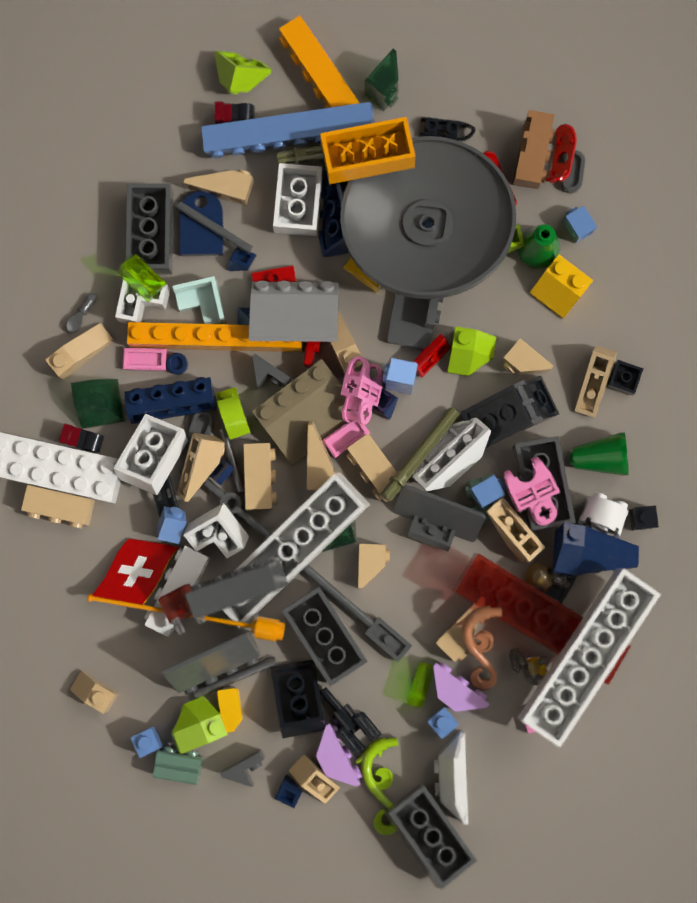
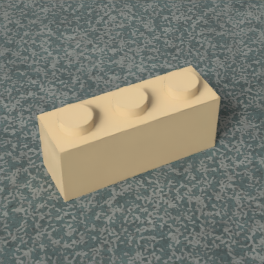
(373, 464)
(259, 476)
(57, 506)

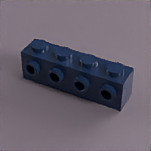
(170, 400)

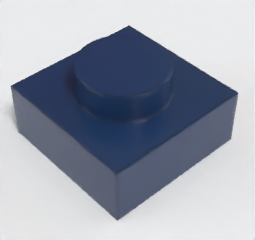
(221, 472)

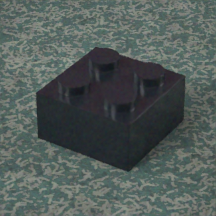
(625, 377)

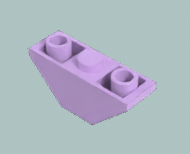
(455, 691)
(335, 758)

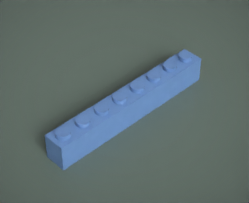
(282, 129)

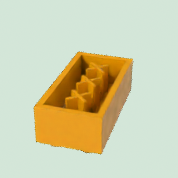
(368, 150)

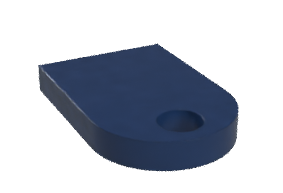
(196, 238)

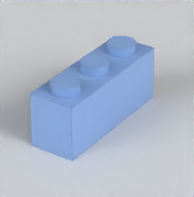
(400, 375)

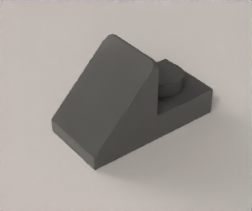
(264, 370)
(238, 771)

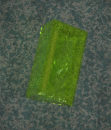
(141, 277)
(420, 684)

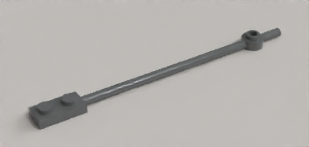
(378, 631)

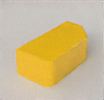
(230, 708)

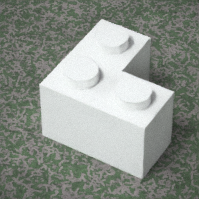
(132, 304)
(217, 527)

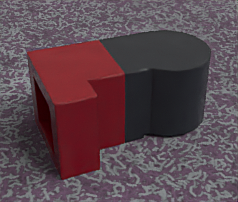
(233, 112)
(81, 438)

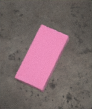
(144, 359)
(344, 437)

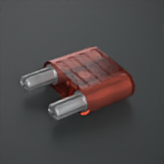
(176, 606)

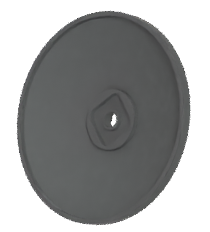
(455, 191)

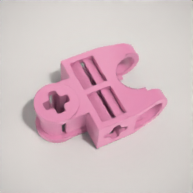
(359, 398)
(534, 503)

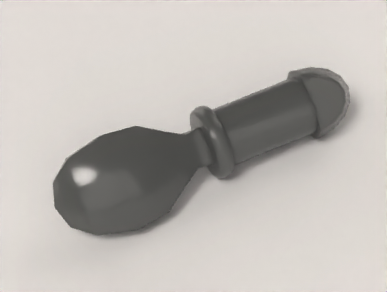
(75, 321)

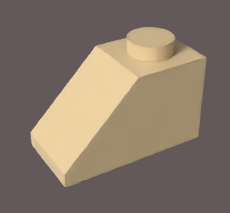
(525, 360)
(371, 561)
(94, 692)
(313, 779)

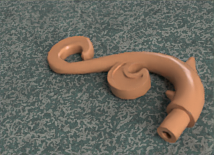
(477, 648)

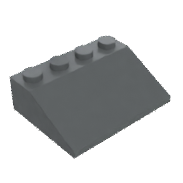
(213, 662)

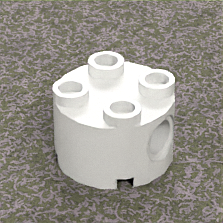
(604, 514)

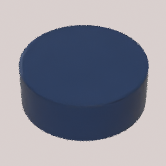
(177, 363)

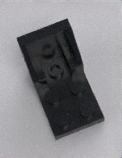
(514, 409)

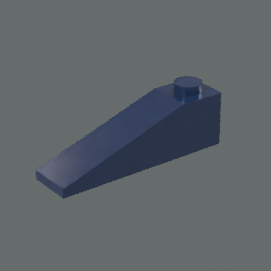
(331, 235)
(586, 550)

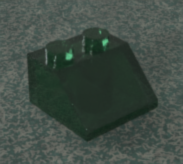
(383, 82)

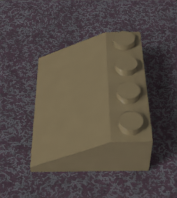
(309, 397)

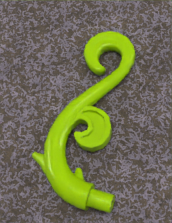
(375, 787)

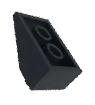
(297, 698)

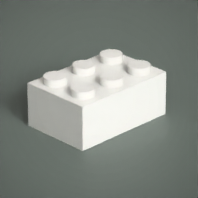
(297, 199)
(151, 454)

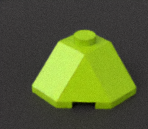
(239, 73)
(470, 350)
(197, 725)

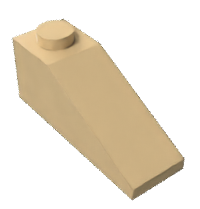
(225, 185)
(345, 347)
(79, 351)
(595, 381)
(200, 462)
(319, 464)
(514, 531)
(451, 640)

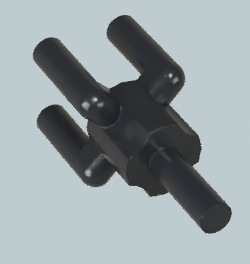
(350, 723)

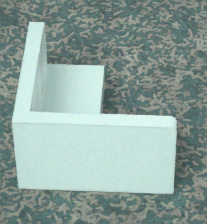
(202, 294)

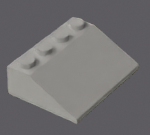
(294, 311)

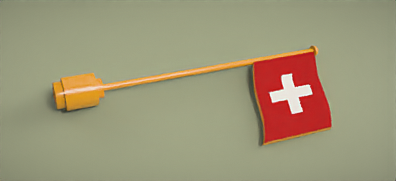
(137, 574)

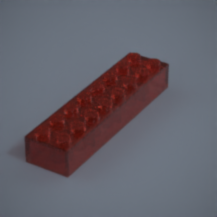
(521, 605)

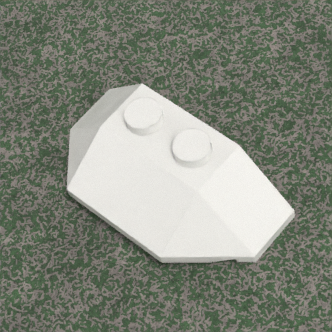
(453, 455)
(452, 777)

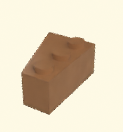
(533, 149)

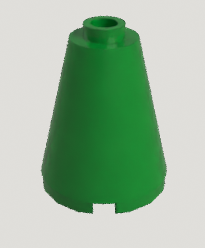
(539, 247)
(602, 455)

